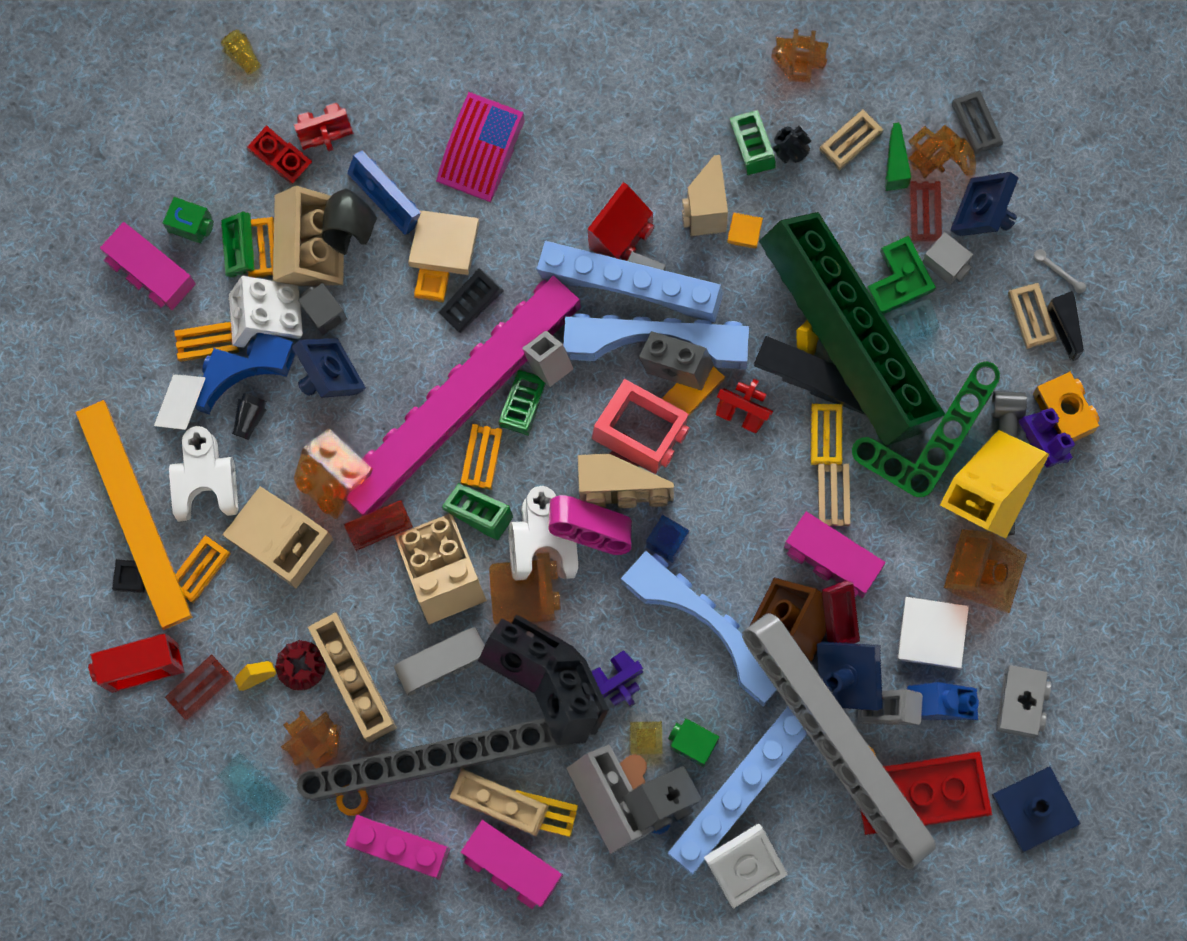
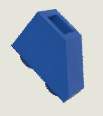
(947, 701)

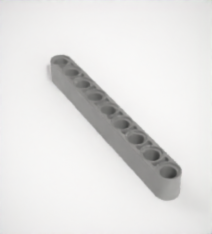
(839, 741)

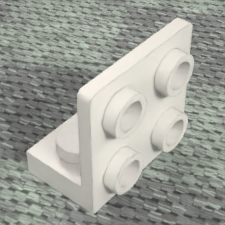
(264, 308)

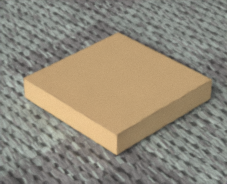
(444, 242)

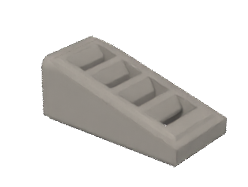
(907, 709)

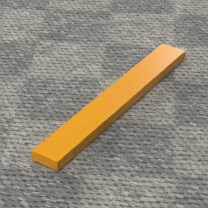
(134, 515)

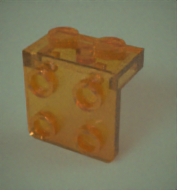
(330, 472)
(528, 598)

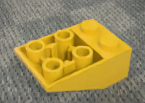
(995, 483)

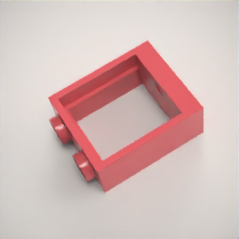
(626, 446)

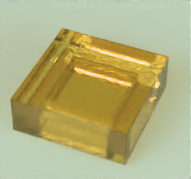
(646, 738)

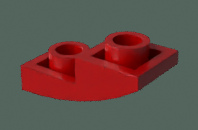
(279, 155)

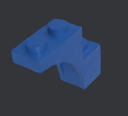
(223, 369)

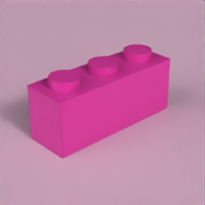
(146, 267)
(832, 554)
(398, 847)
(510, 865)

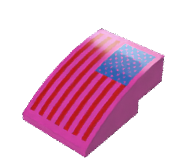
(480, 146)

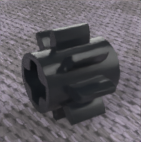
(791, 144)

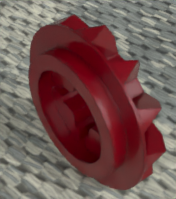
(303, 679)

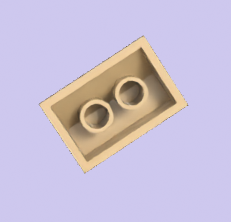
(299, 249)

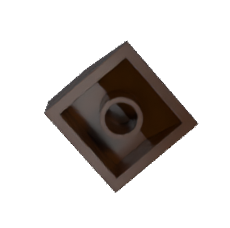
(799, 610)

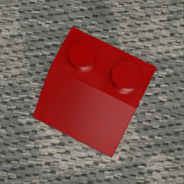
(620, 225)

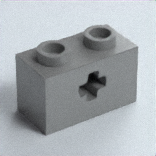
(1011, 715)

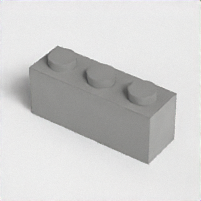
(602, 789)

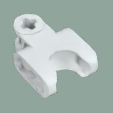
(202, 472)
(533, 537)

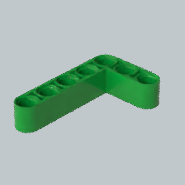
(938, 439)

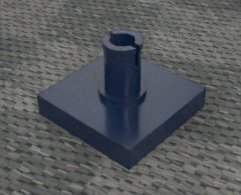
(986, 205)
(327, 369)
(852, 674)
(1036, 809)

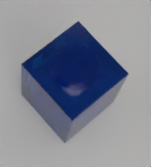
(667, 538)

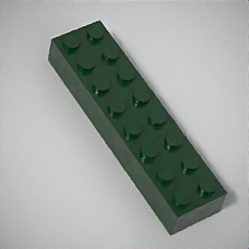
(851, 328)

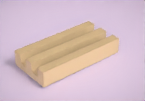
(833, 156)
(1039, 339)
(833, 469)

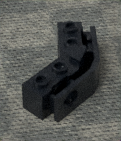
(553, 673)

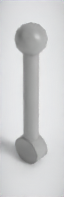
(1040, 256)

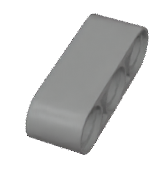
(440, 660)

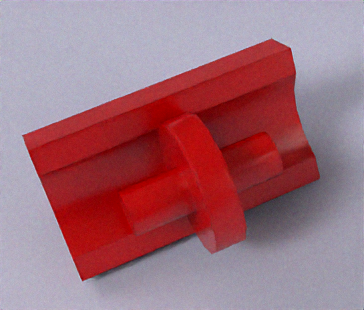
(324, 128)
(731, 401)

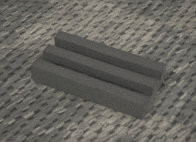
(985, 145)

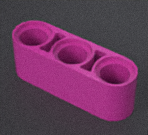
(590, 525)

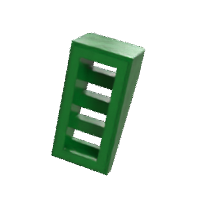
(759, 159)
(898, 170)
(516, 424)
(494, 521)

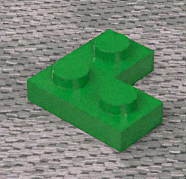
(908, 277)

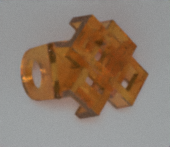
(799, 61)
(952, 148)
(316, 737)

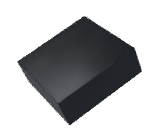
(127, 577)

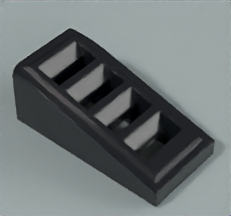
(462, 293)
(1066, 322)

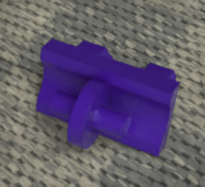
(1042, 435)
(627, 671)

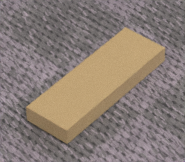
(499, 802)

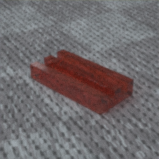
(925, 186)
(382, 523)
(186, 714)

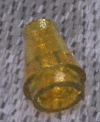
(240, 51)

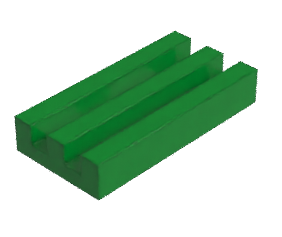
(241, 243)

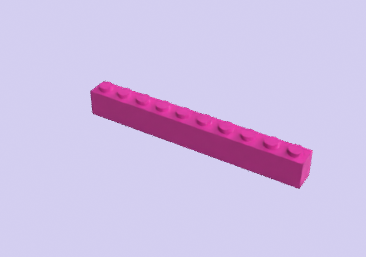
(461, 394)

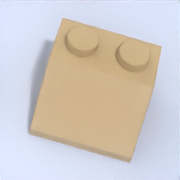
(706, 203)

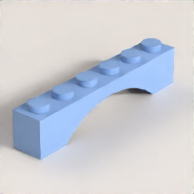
(672, 290)
(593, 337)
(657, 585)
(738, 792)

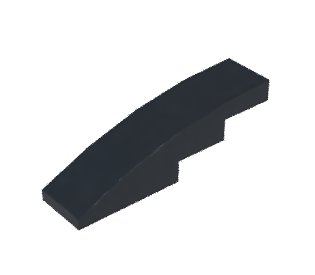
(805, 372)

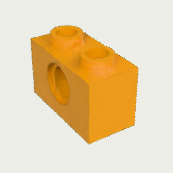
(1071, 391)

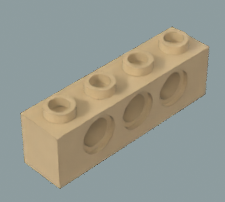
(352, 677)

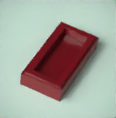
(841, 613)

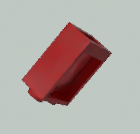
(136, 663)

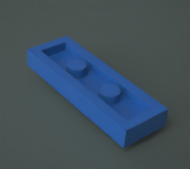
(383, 192)

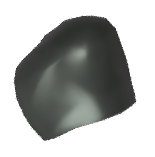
(346, 216)

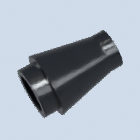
(248, 414)

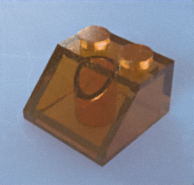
(985, 569)

